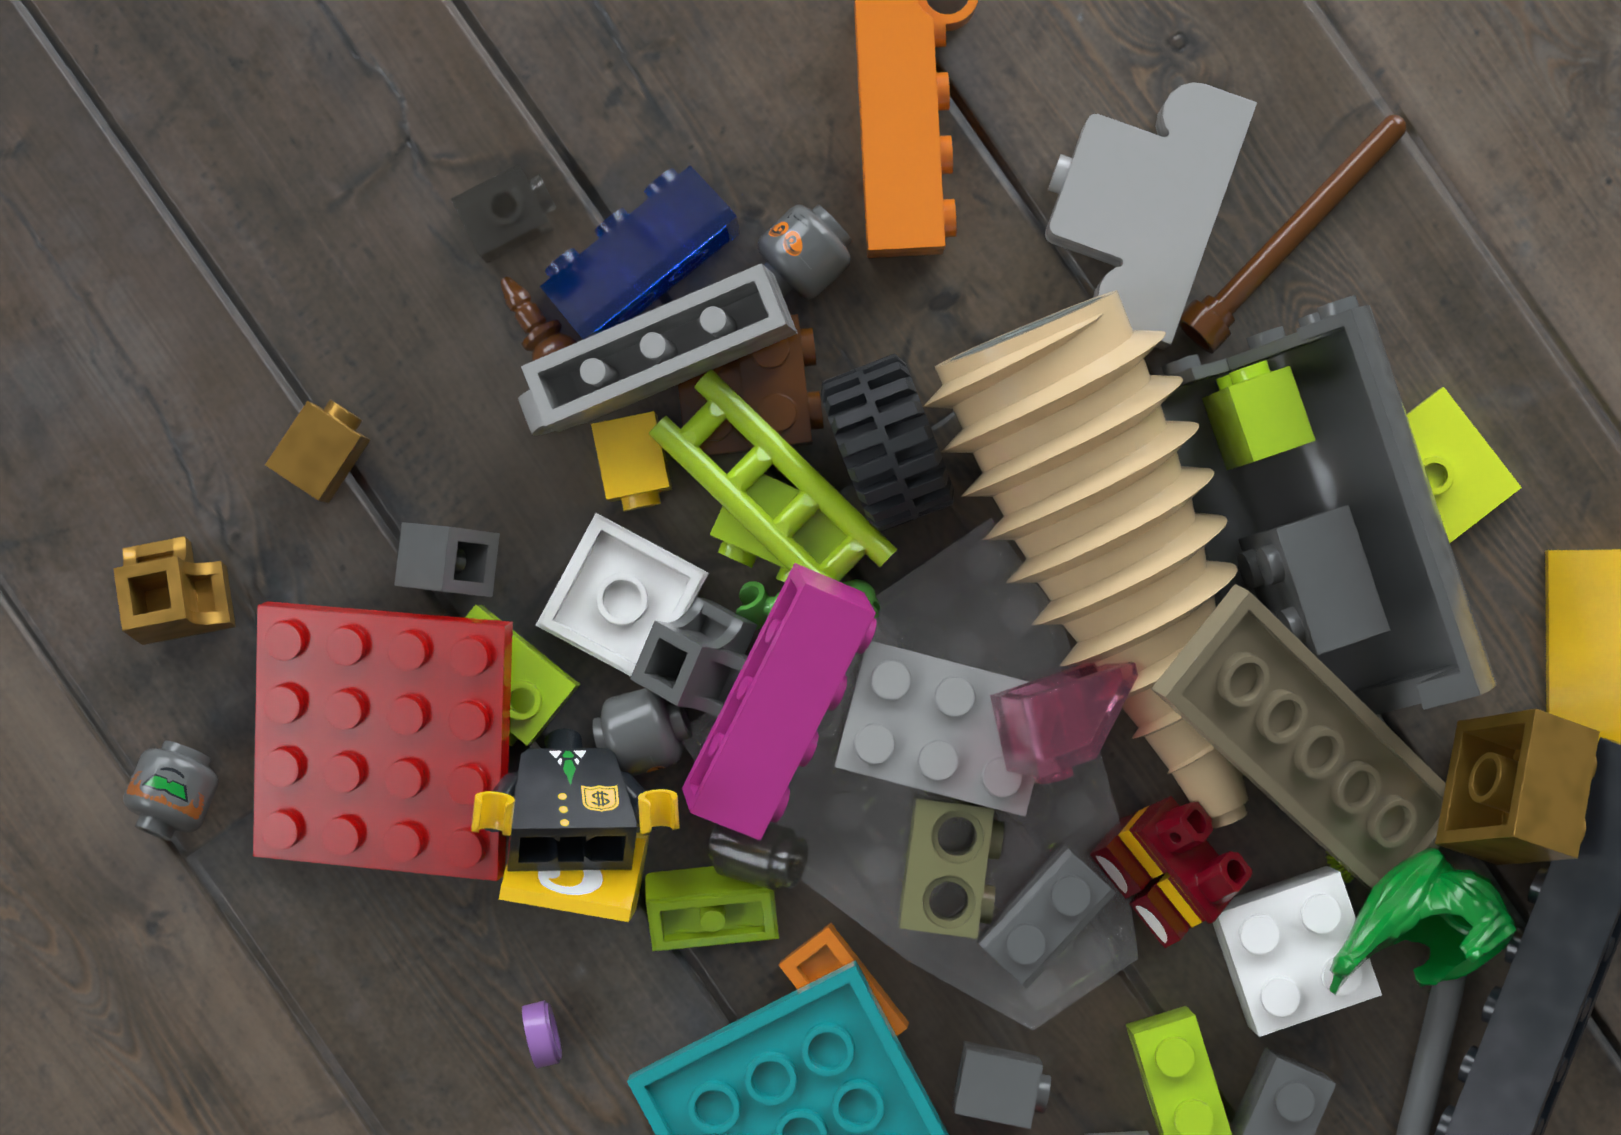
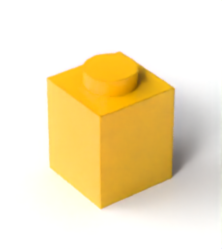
(631, 461)

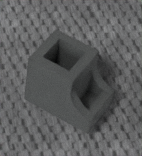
(696, 656)

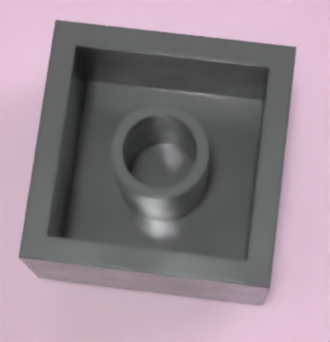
(1315, 579)

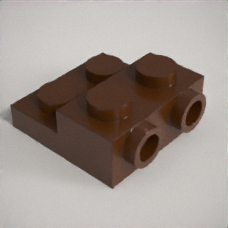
(773, 386)

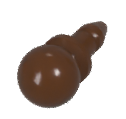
(543, 337)

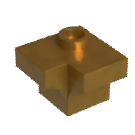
(169, 595)

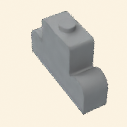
(1150, 199)

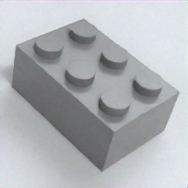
(930, 728)

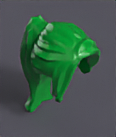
(1433, 905)

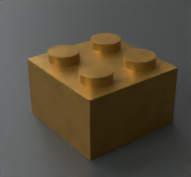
(1518, 788)

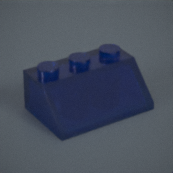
(641, 253)

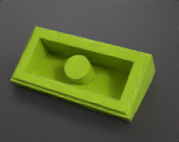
(706, 909)

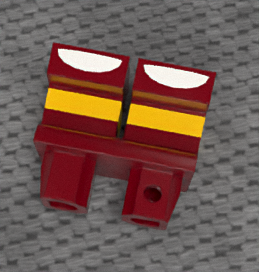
(1171, 866)

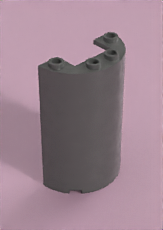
(1359, 460)

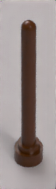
(1210, 319)

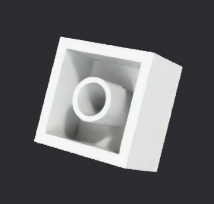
(1283, 947)

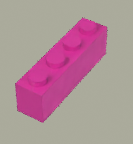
(779, 702)

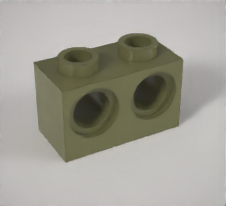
(931, 865)

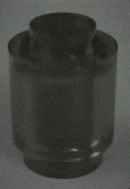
(768, 863)

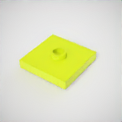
(1458, 463)

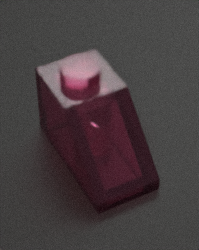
(1060, 718)

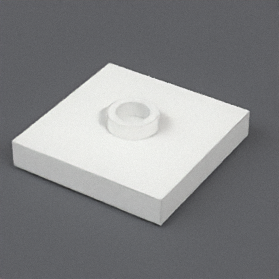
(617, 592)

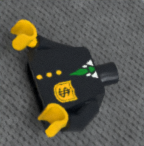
(571, 808)

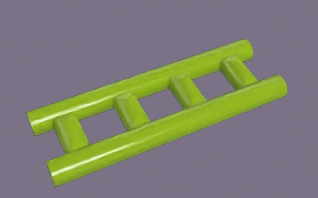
(768, 449)

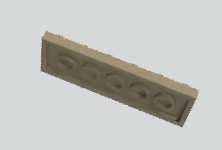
(1304, 738)

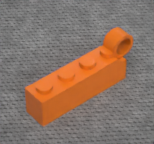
(901, 125)

